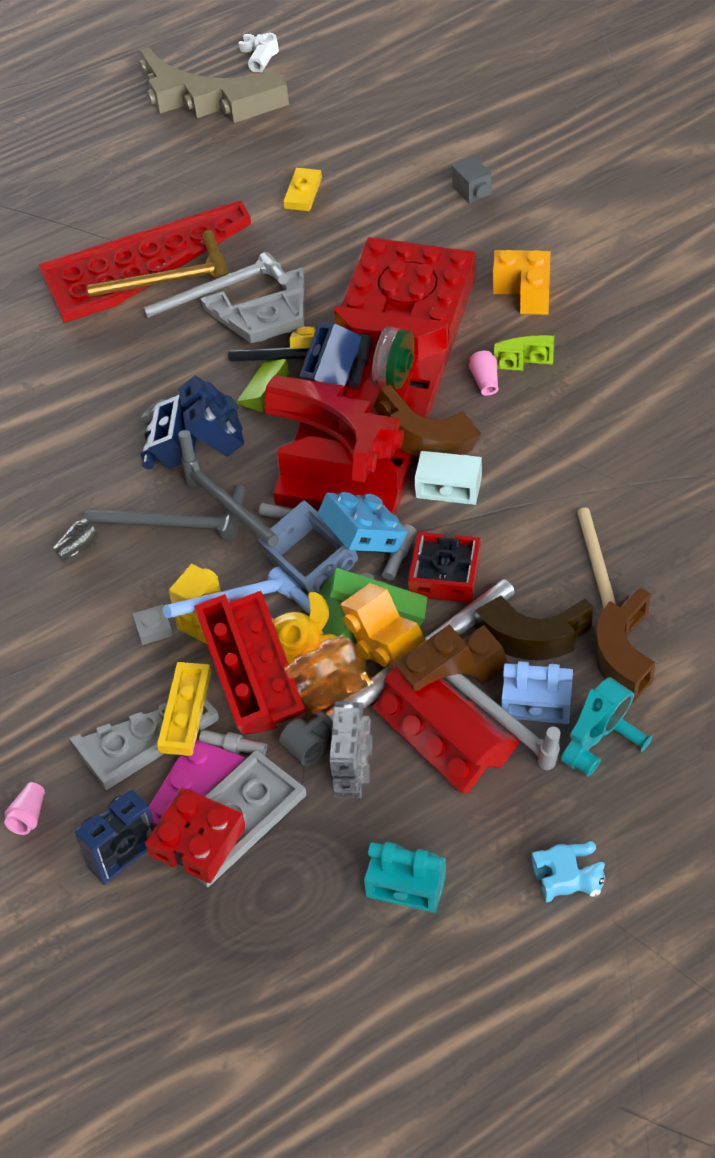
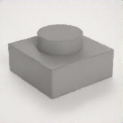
(152, 625)

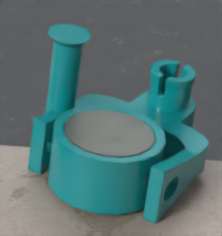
(599, 716)

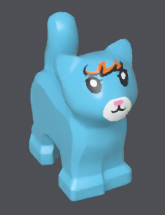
(563, 871)

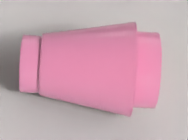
(484, 370)
(25, 809)

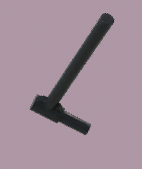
(359, 361)

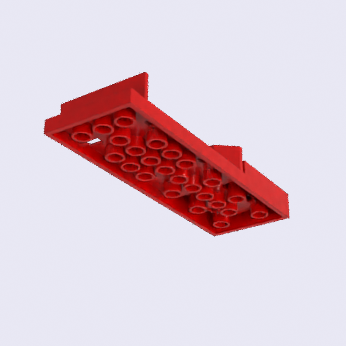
(400, 288)

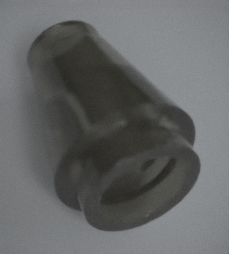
(76, 539)

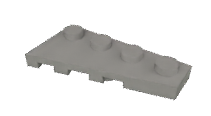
(128, 746)

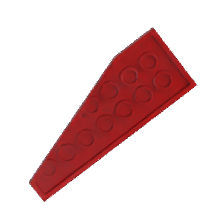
(135, 255)

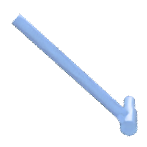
(277, 580)

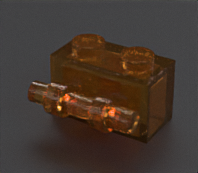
(329, 673)

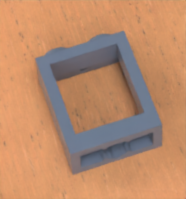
(299, 523)

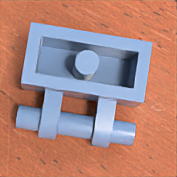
(537, 692)

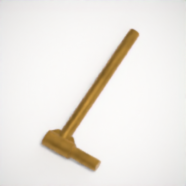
(214, 267)

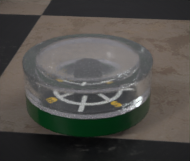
(393, 357)

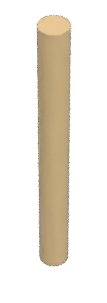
(596, 556)

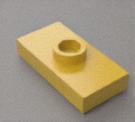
(302, 189)
(302, 337)

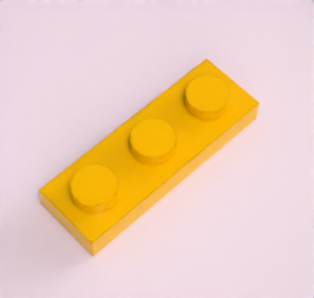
(184, 709)

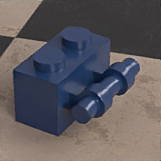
(331, 354)
(163, 435)

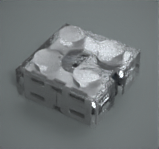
(350, 749)

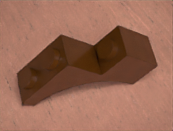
(451, 655)

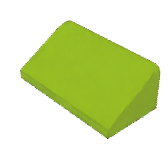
(255, 392)

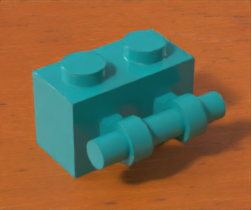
(405, 876)

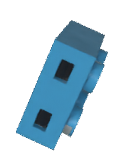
(362, 522)

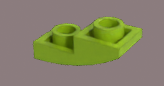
(528, 349)

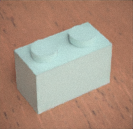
(448, 477)

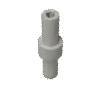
(232, 742)

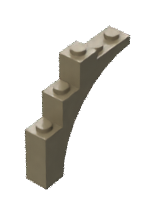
(206, 95)

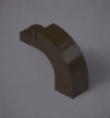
(534, 637)

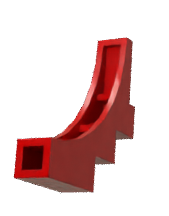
(346, 419)

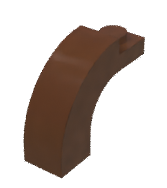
(448, 435)
(614, 652)

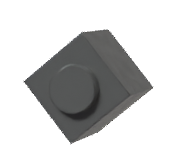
(471, 179)

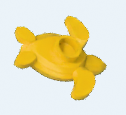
(303, 632)

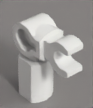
(264, 48)

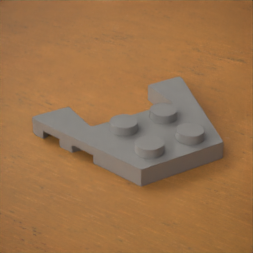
(263, 316)

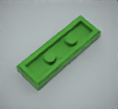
(408, 604)

